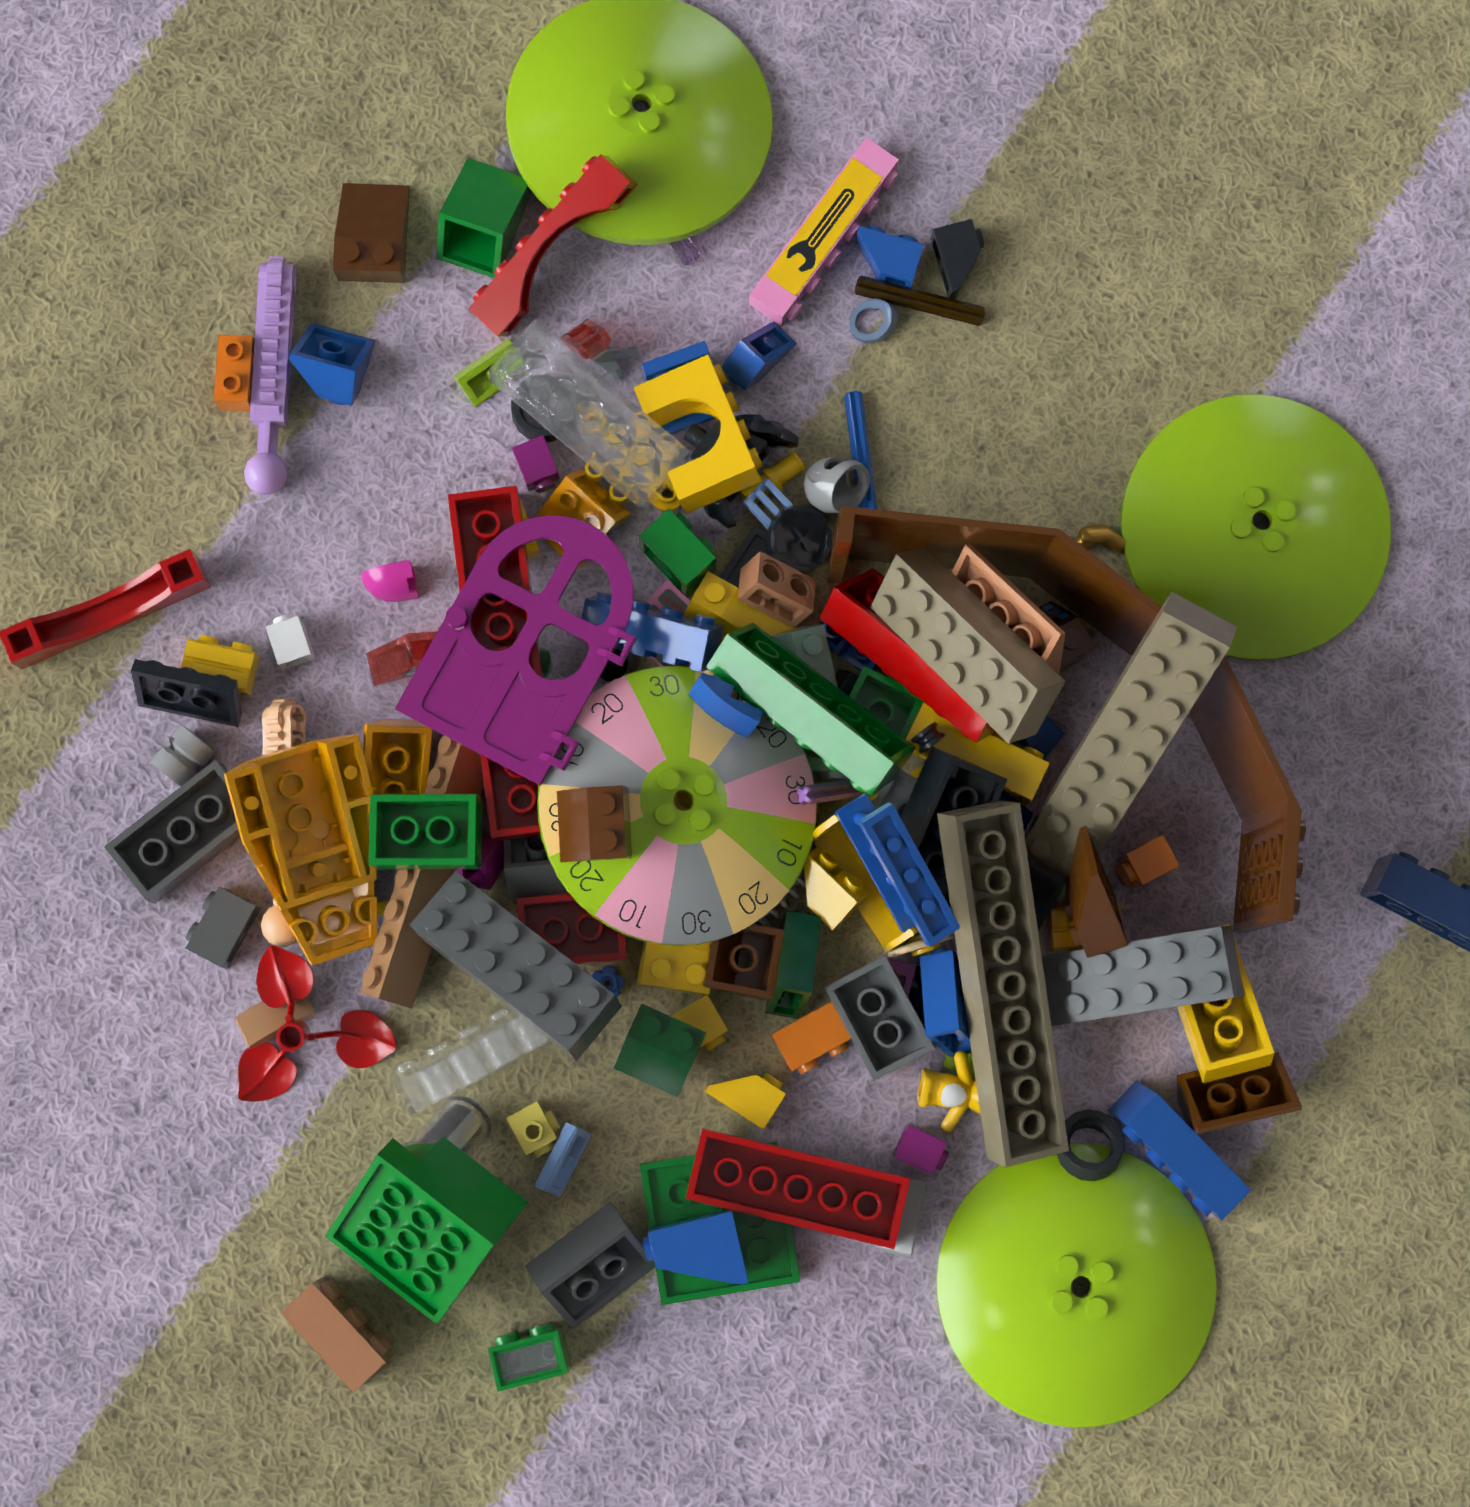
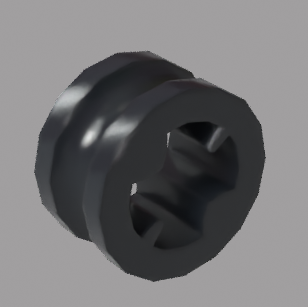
(928, 737)

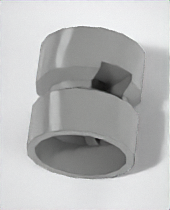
(182, 756)

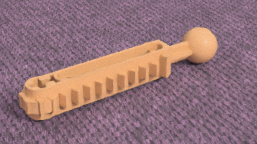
(282, 728)

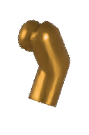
(1100, 534)

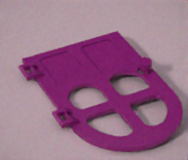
(495, 697)

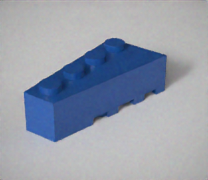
(663, 632)

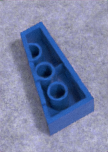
(1179, 1150)

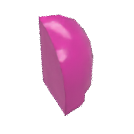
(391, 582)

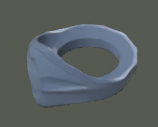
(885, 328)

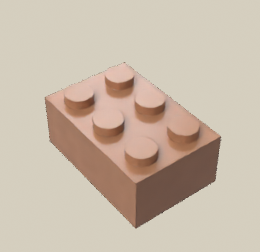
(338, 1332)

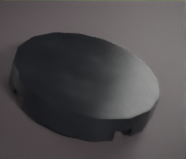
(799, 537)

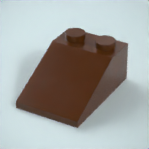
(371, 233)
(1092, 901)

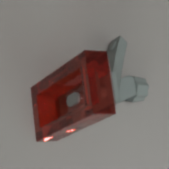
(591, 342)

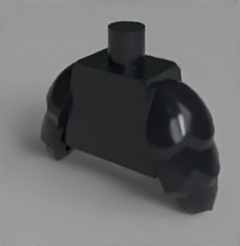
(763, 435)

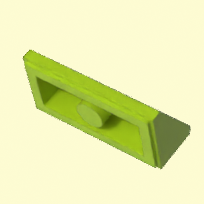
(475, 377)

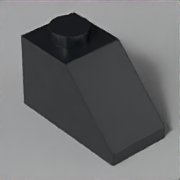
(956, 252)

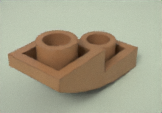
(262, 1022)

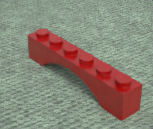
(507, 297)
(64, 629)

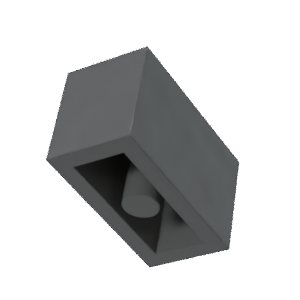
(221, 927)

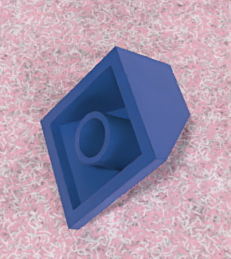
(332, 362)

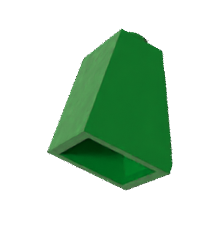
(481, 217)

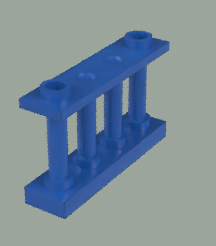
(897, 869)

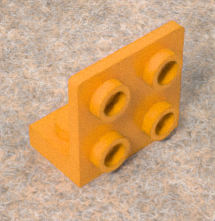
(585, 501)

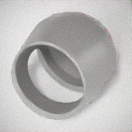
(828, 484)

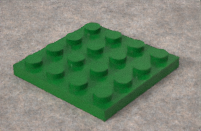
(764, 1243)

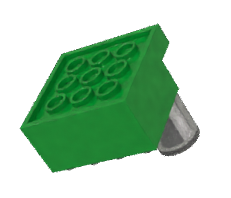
(429, 1210)

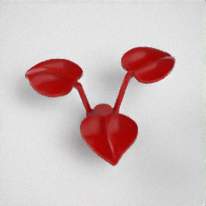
(281, 980)

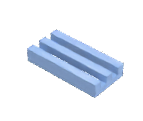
(758, 493)
(563, 1159)

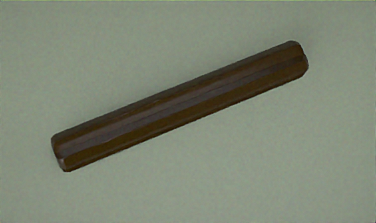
(920, 300)

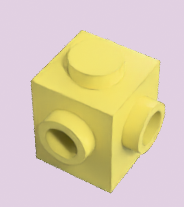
(534, 1129)

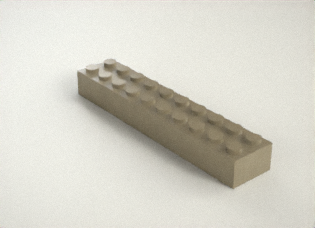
(1130, 732)
(1003, 982)

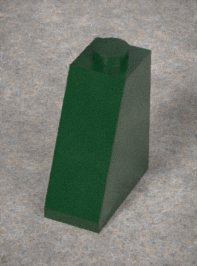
(795, 965)

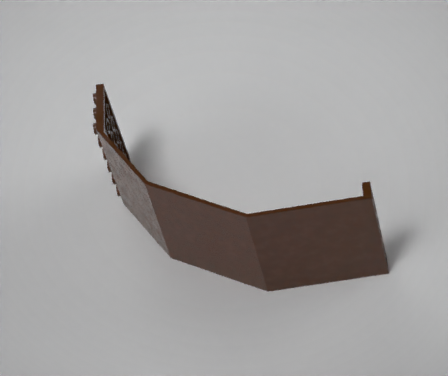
(1123, 614)

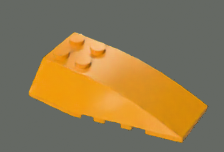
(308, 835)

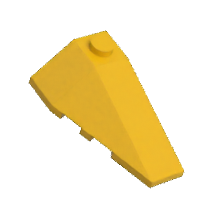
(720, 600)

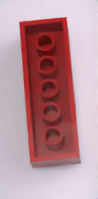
(851, 617)
(798, 1188)

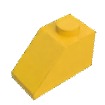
(750, 1096)

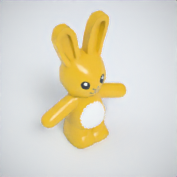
(949, 1091)

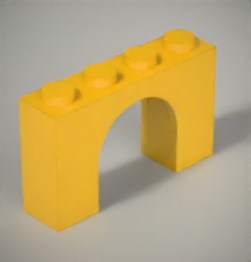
(729, 463)

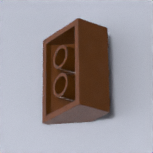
(1236, 1098)

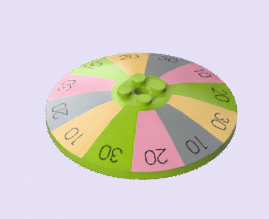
(694, 869)

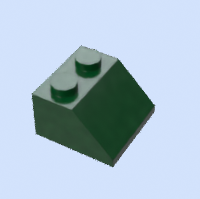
(659, 1050)

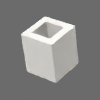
(290, 641)

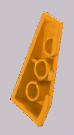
(397, 755)

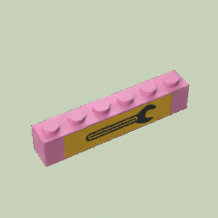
(824, 231)

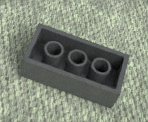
(178, 835)

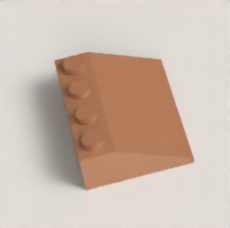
(1011, 605)

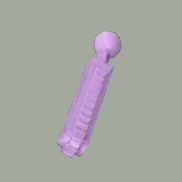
(271, 372)

